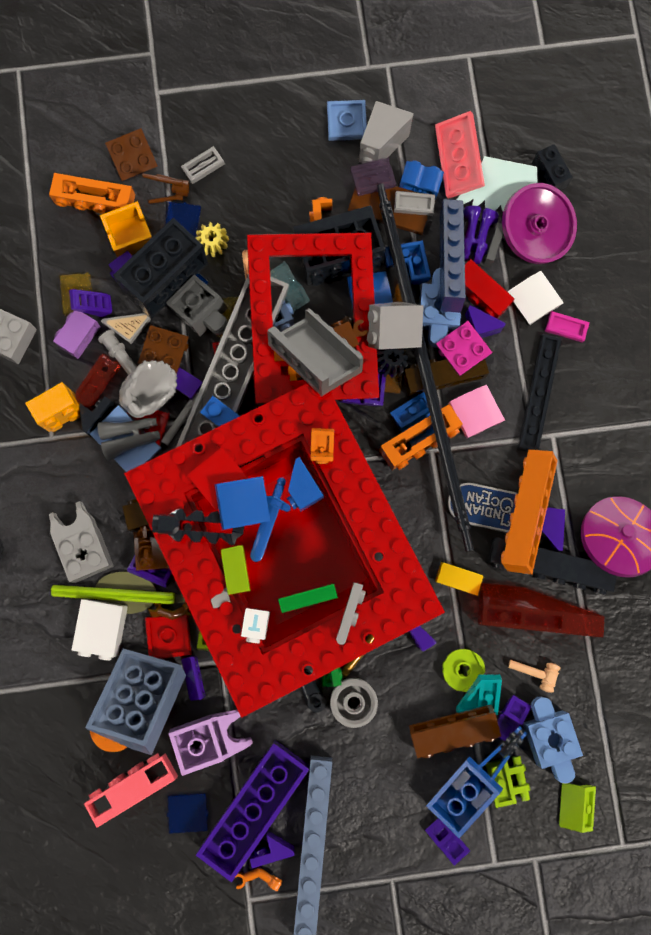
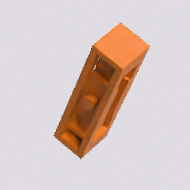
(64, 193)
(393, 455)

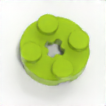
(451, 667)

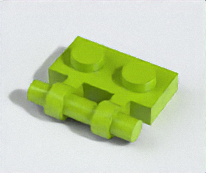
(507, 795)

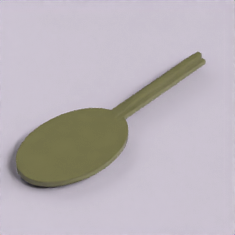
(129, 581)

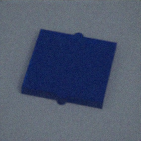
(186, 215)
(187, 813)

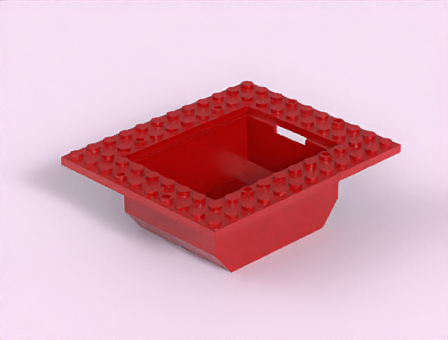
(305, 550)

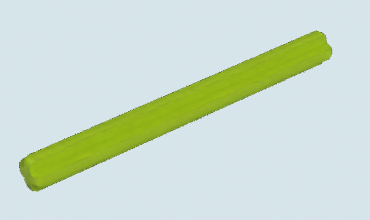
(113, 594)

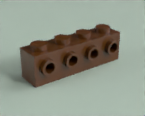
(455, 731)

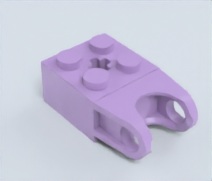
(214, 738)

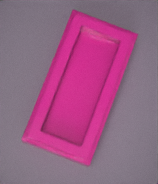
(567, 326)

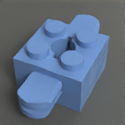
(436, 321)
(552, 739)

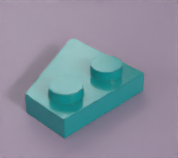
(482, 692)

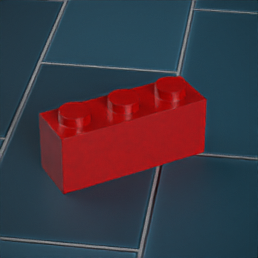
(485, 291)

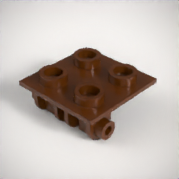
(131, 154)
(164, 346)
(147, 551)

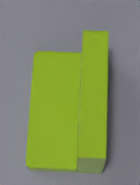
(577, 807)

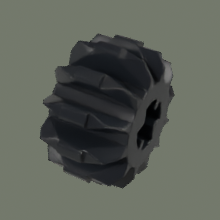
(391, 362)

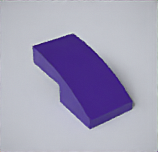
(187, 383)
(512, 716)
(447, 841)

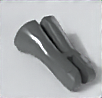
(114, 448)

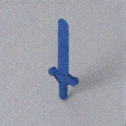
(265, 528)

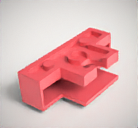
(129, 789)

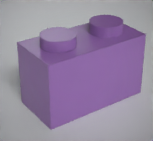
(76, 333)

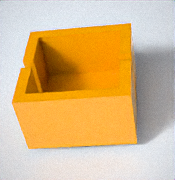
(126, 229)
(54, 407)

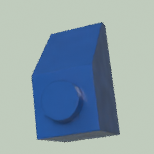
(302, 488)

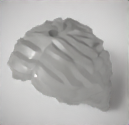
(147, 388)

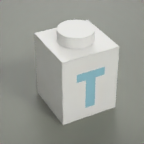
(255, 625)

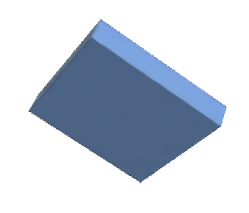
(346, 119)

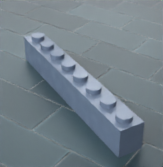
(313, 846)

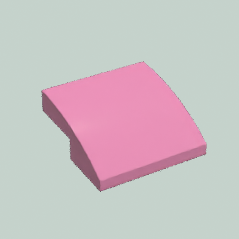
(477, 411)

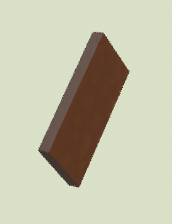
(409, 222)

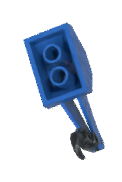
(472, 789)

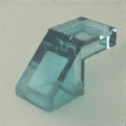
(296, 295)

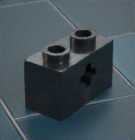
(552, 168)

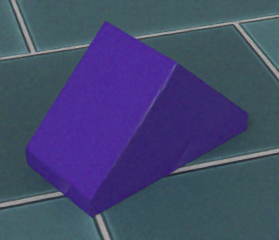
(483, 323)

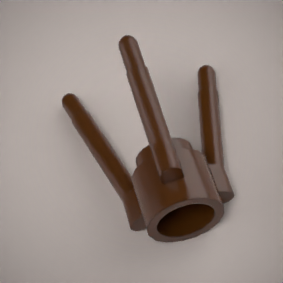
(180, 187)

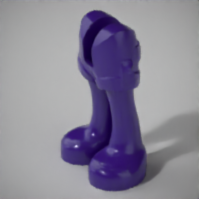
(478, 245)

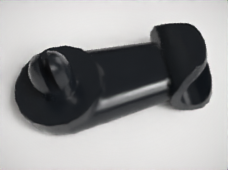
(313, 696)

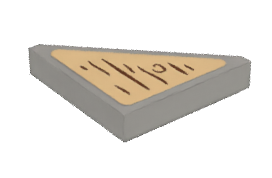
(127, 326)

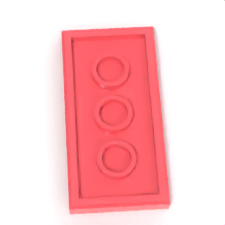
(459, 155)

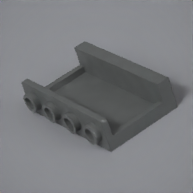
(316, 353)

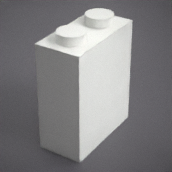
(99, 629)

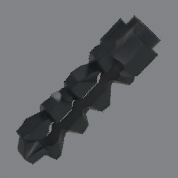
(170, 525)

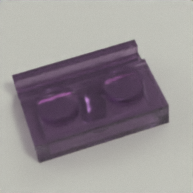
(370, 174)

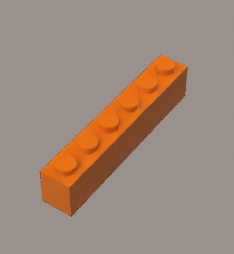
(529, 512)

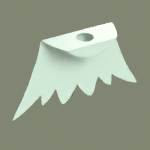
(501, 181)

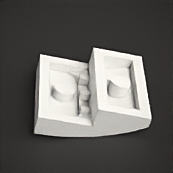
(535, 297)

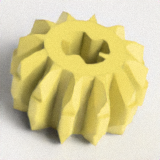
(219, 238)

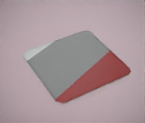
(217, 600)

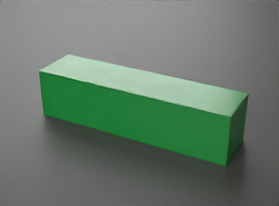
(307, 598)

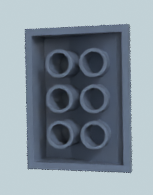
(137, 701)

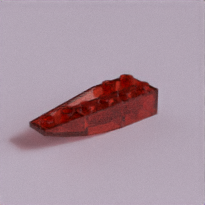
(531, 610)

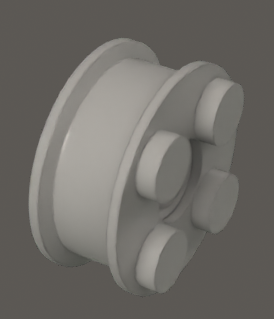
(356, 716)

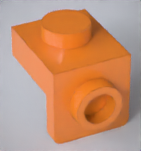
(319, 205)
(322, 445)

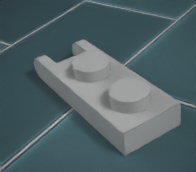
(350, 616)

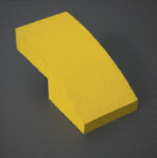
(459, 578)

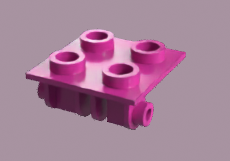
(463, 348)

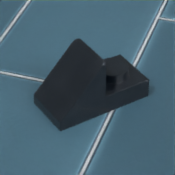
(91, 419)

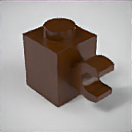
(348, 332)

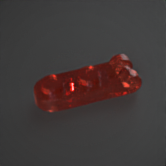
(96, 381)

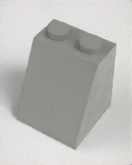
(384, 132)
(395, 325)

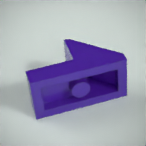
(278, 850)

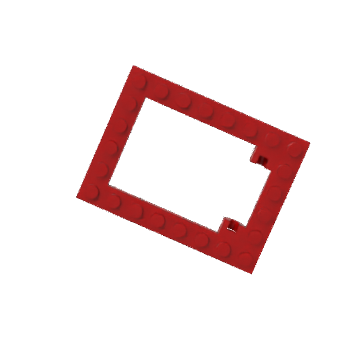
(272, 376)

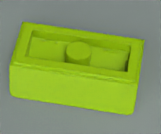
(235, 570)

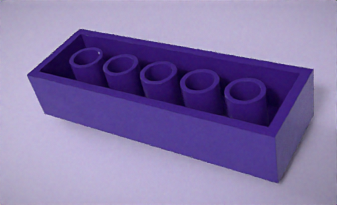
(253, 811)

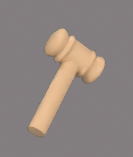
(548, 676)

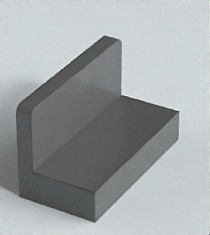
(493, 240)

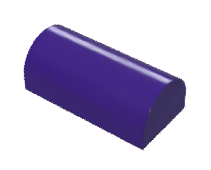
(158, 576)

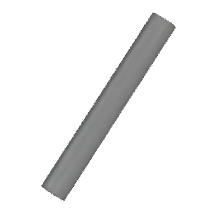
(179, 421)

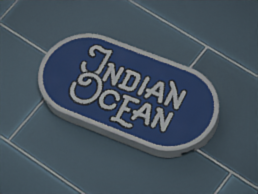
(487, 506)

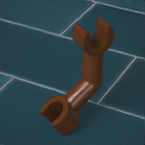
(160, 611)

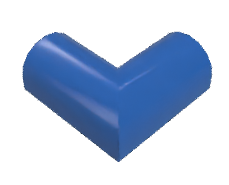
(415, 259)

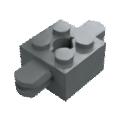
(199, 307)

